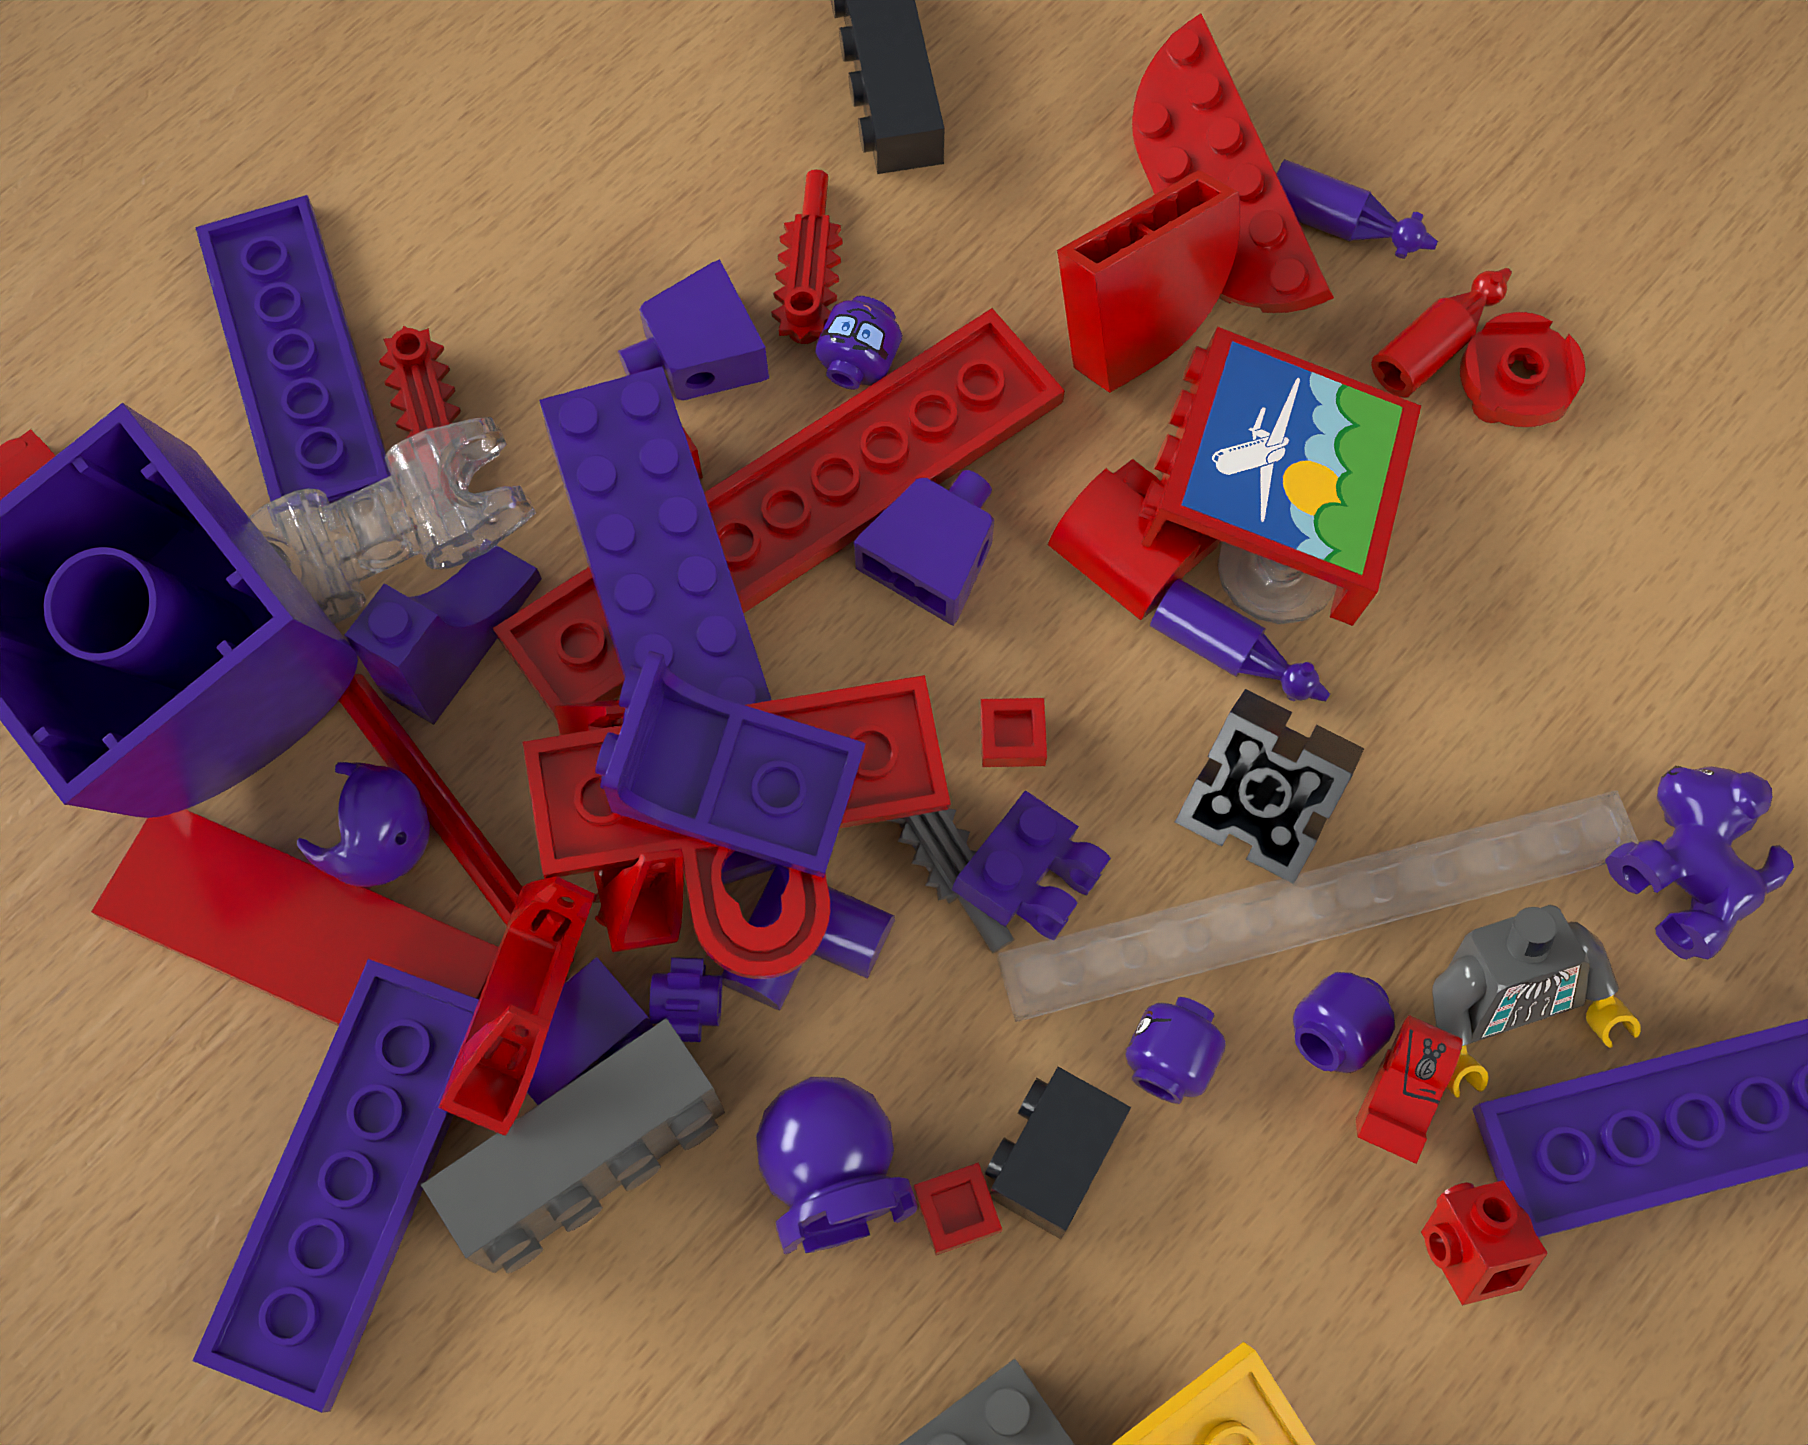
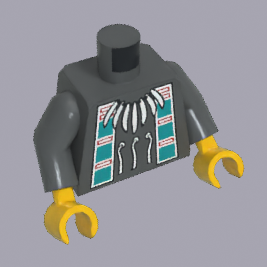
(1521, 975)

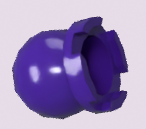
(828, 1159)

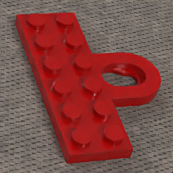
(895, 779)

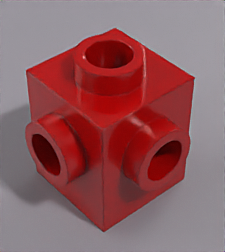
(1482, 1241)

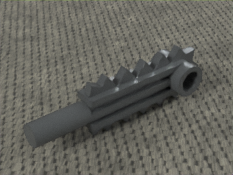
(945, 854)

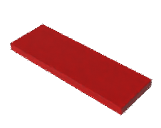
(276, 918)

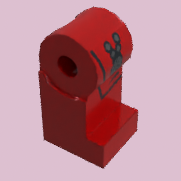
(1408, 1088)

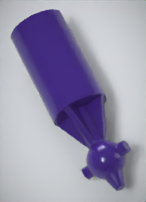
(1349, 210)
(1231, 641)

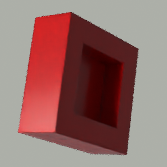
(1013, 732)
(957, 1208)

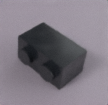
(1057, 1151)

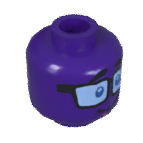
(858, 342)

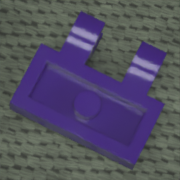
(1016, 857)

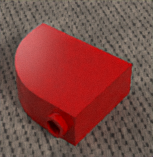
(1148, 278)

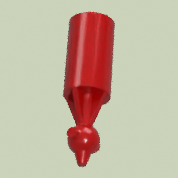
(1436, 335)

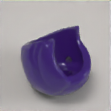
(380, 827)

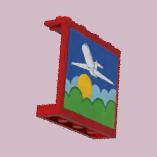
(1285, 464)

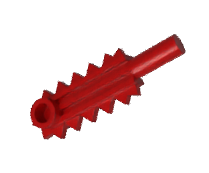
(808, 265)
(418, 381)

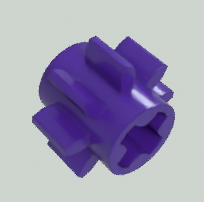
(686, 998)

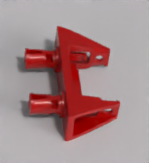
(637, 900)
(517, 1004)

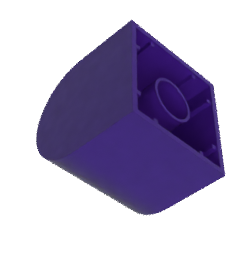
(152, 627)

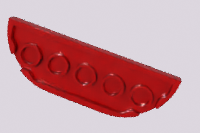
(1195, 120)

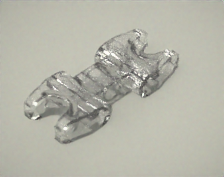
(410, 513)

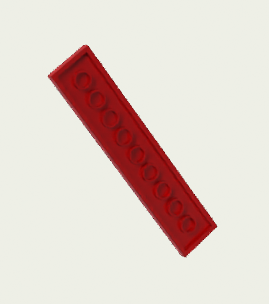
(812, 492)

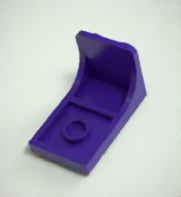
(726, 771)

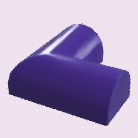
(851, 939)

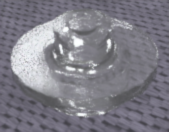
(1270, 588)

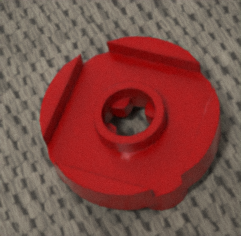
(1513, 400)

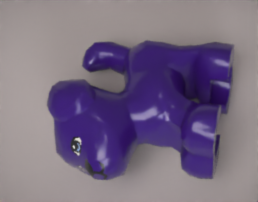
(1708, 813)

